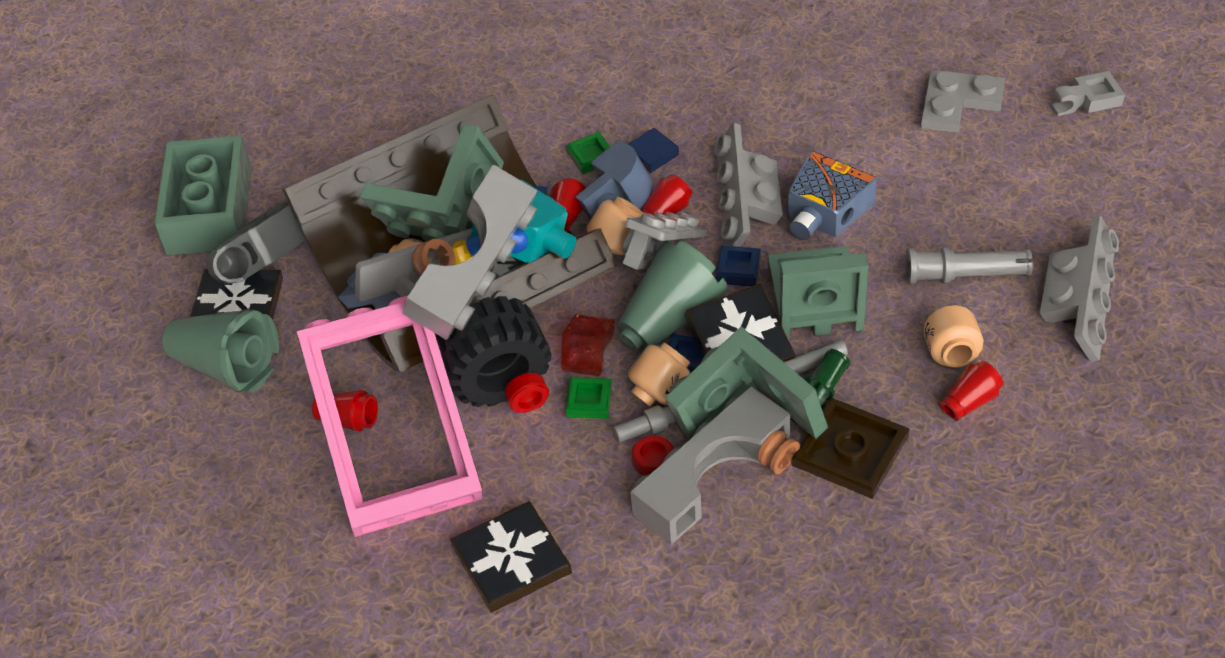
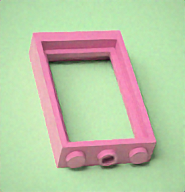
(412, 502)

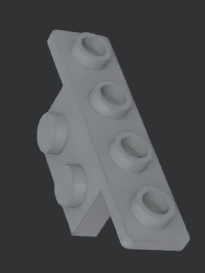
(746, 187)
(652, 231)
(394, 271)
(1080, 286)

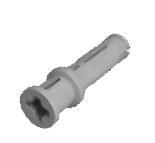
(948, 265)

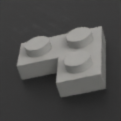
(952, 91)

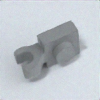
(1092, 91)

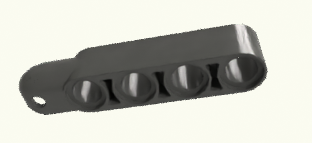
(255, 245)

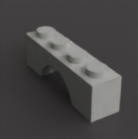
(444, 292)
(669, 496)

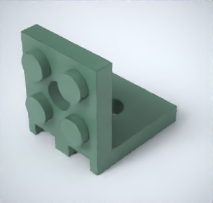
(442, 214)
(819, 288)
(733, 369)

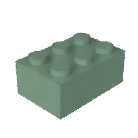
(202, 193)

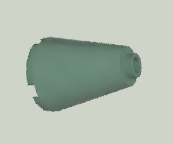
(672, 284)
(225, 345)

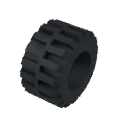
(493, 350)

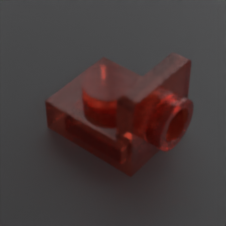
(585, 344)

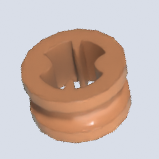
(441, 247)
(778, 451)

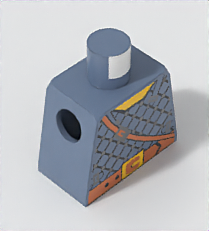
(828, 196)

